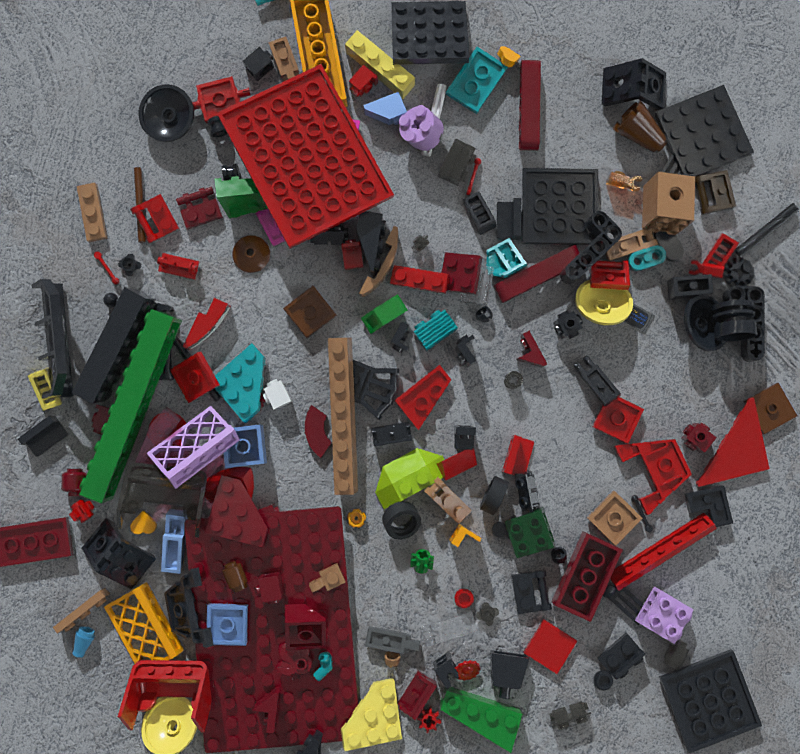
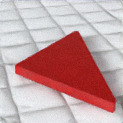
(740, 450)

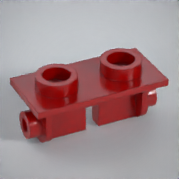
(178, 266)

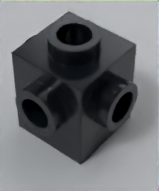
(563, 329)

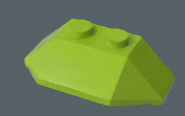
(407, 476)

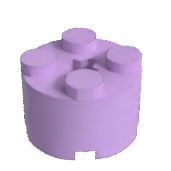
(421, 128)

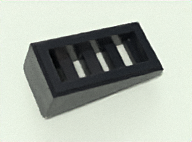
(485, 223)

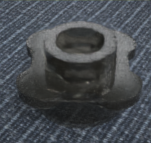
(420, 242)
(481, 615)

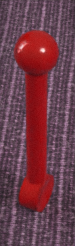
(477, 162)
(98, 255)

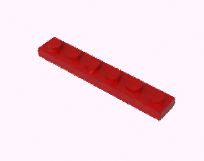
(662, 551)

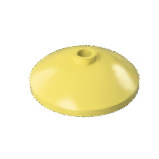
(603, 305)
(159, 724)

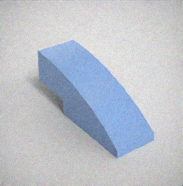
(173, 542)

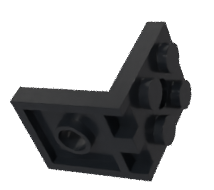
(640, 81)
(111, 552)

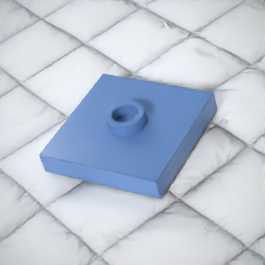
(228, 623)

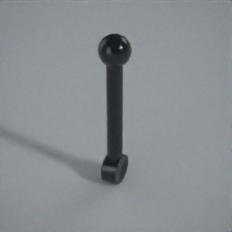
(648, 528)

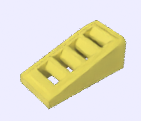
(38, 391)

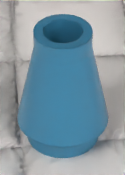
(83, 639)

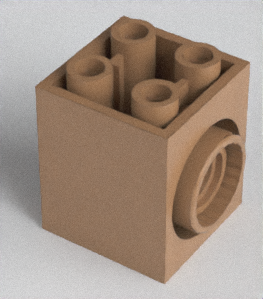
(668, 203)

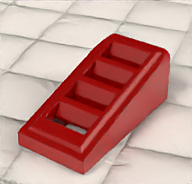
(728, 240)

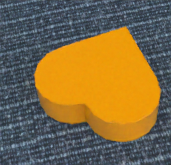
(508, 57)
(143, 523)

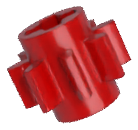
(82, 510)
(432, 725)

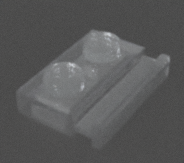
(483, 288)

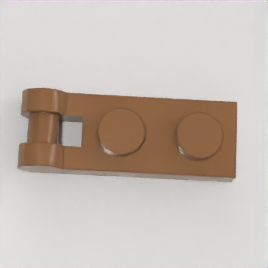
(631, 243)
(448, 500)

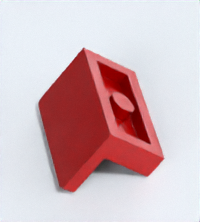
(518, 455)

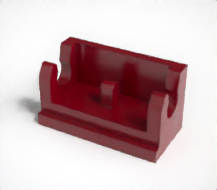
(417, 695)

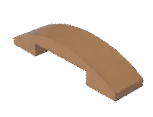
(371, 284)

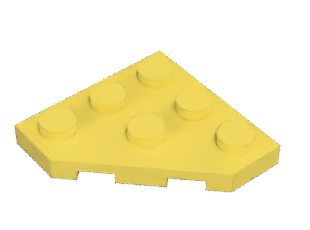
(374, 718)

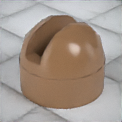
(392, 655)

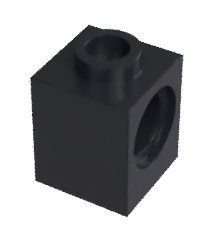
(258, 63)

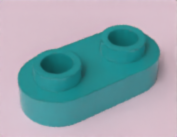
(646, 259)

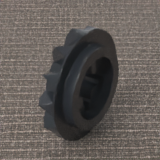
(732, 276)

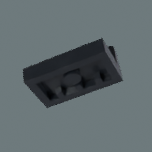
(621, 656)

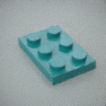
(476, 80)

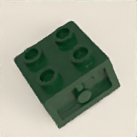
(530, 533)

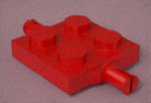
(218, 96)

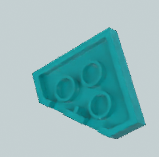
(243, 382)

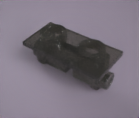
(562, 718)

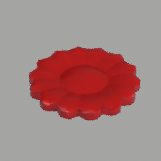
(468, 670)

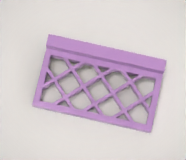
(201, 455)

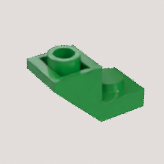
(384, 314)

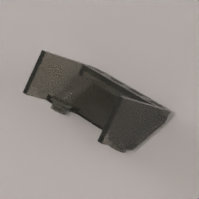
(150, 485)

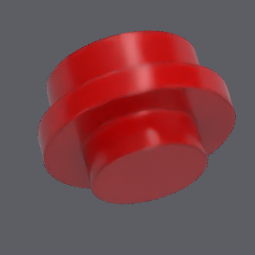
(463, 598)

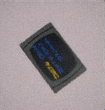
(639, 319)

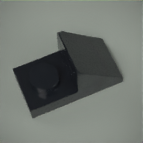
(464, 437)

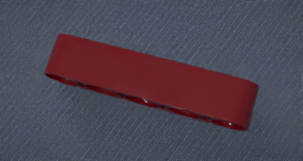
(529, 105)
(535, 275)

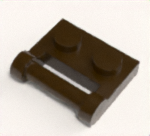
(720, 190)

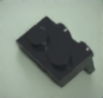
(464, 355)

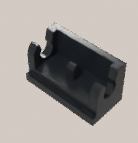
(391, 434)
(443, 666)

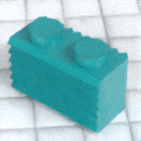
(435, 330)

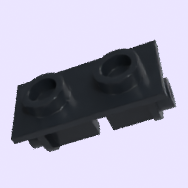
(336, 234)
(527, 500)

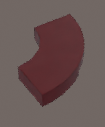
(315, 431)

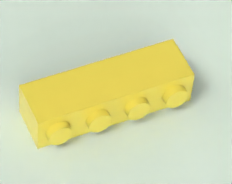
(381, 64)

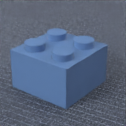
(249, 449)

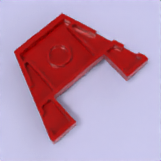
(664, 465)

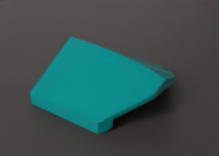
(505, 259)

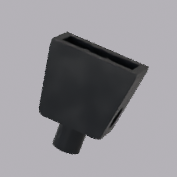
(507, 671)

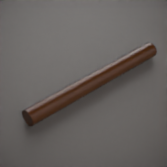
(139, 199)

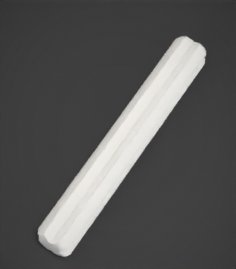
(437, 108)

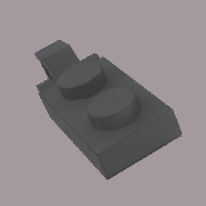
(390, 640)

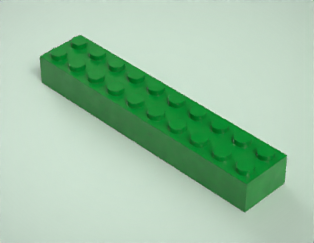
(130, 406)

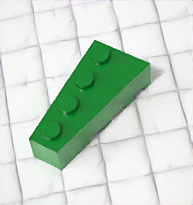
(238, 196)
(485, 716)

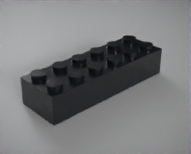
(114, 346)

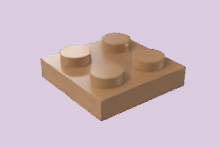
(614, 518)

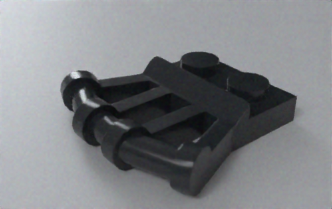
(363, 378)

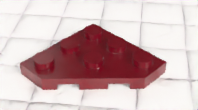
(236, 515)

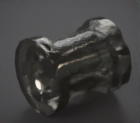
(514, 374)

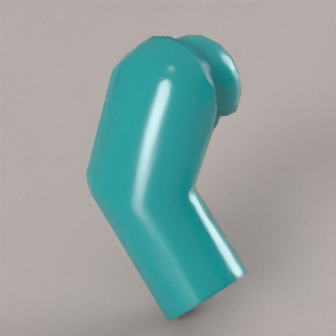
(325, 666)

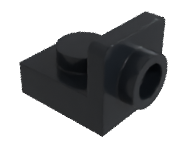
(401, 334)

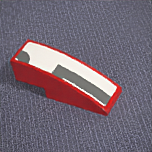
(206, 324)

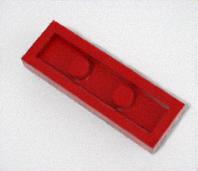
(419, 279)

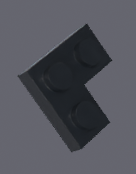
(714, 500)

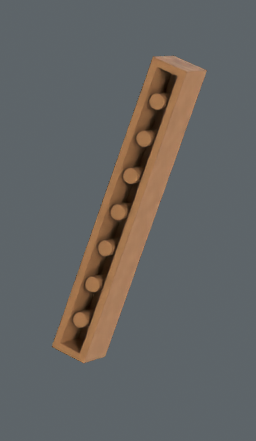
(343, 416)

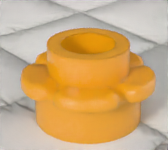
(356, 513)

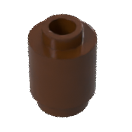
(235, 576)

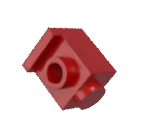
(362, 81)

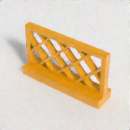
(155, 616)

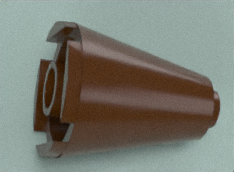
(641, 128)

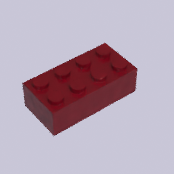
(586, 576)

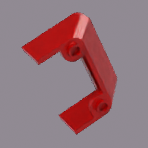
(166, 679)

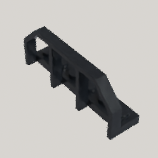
(56, 339)

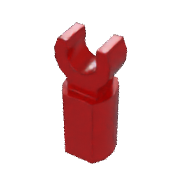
(707, 268)

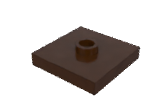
(310, 311)
(773, 408)

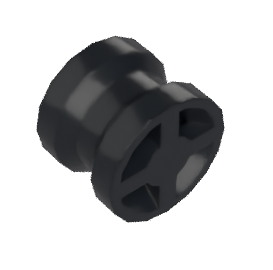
(217, 128)
(230, 171)

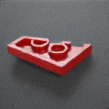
(423, 396)

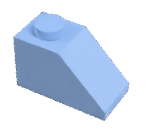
(386, 109)

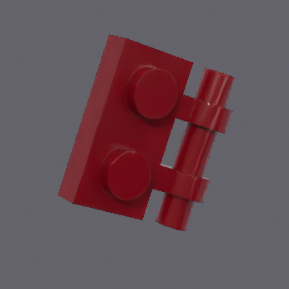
(201, 213)

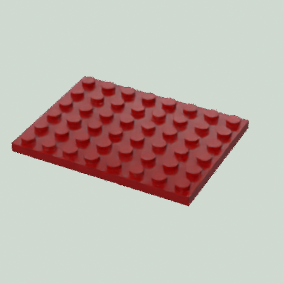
(305, 155)

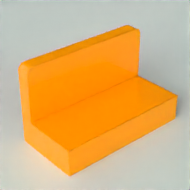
(460, 533)

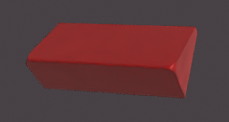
(457, 464)

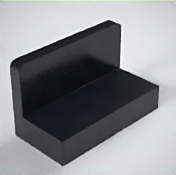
(509, 219)
(43, 435)

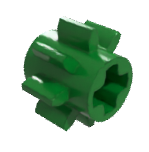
(422, 561)

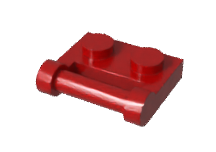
(161, 216)
(609, 276)

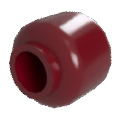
(71, 481)

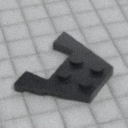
(182, 610)

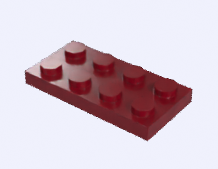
(35, 541)

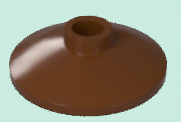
(259, 258)

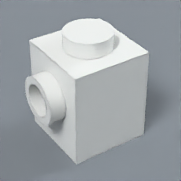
(277, 394)

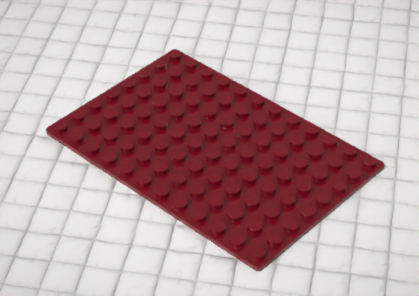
(298, 548)

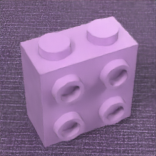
(664, 615)

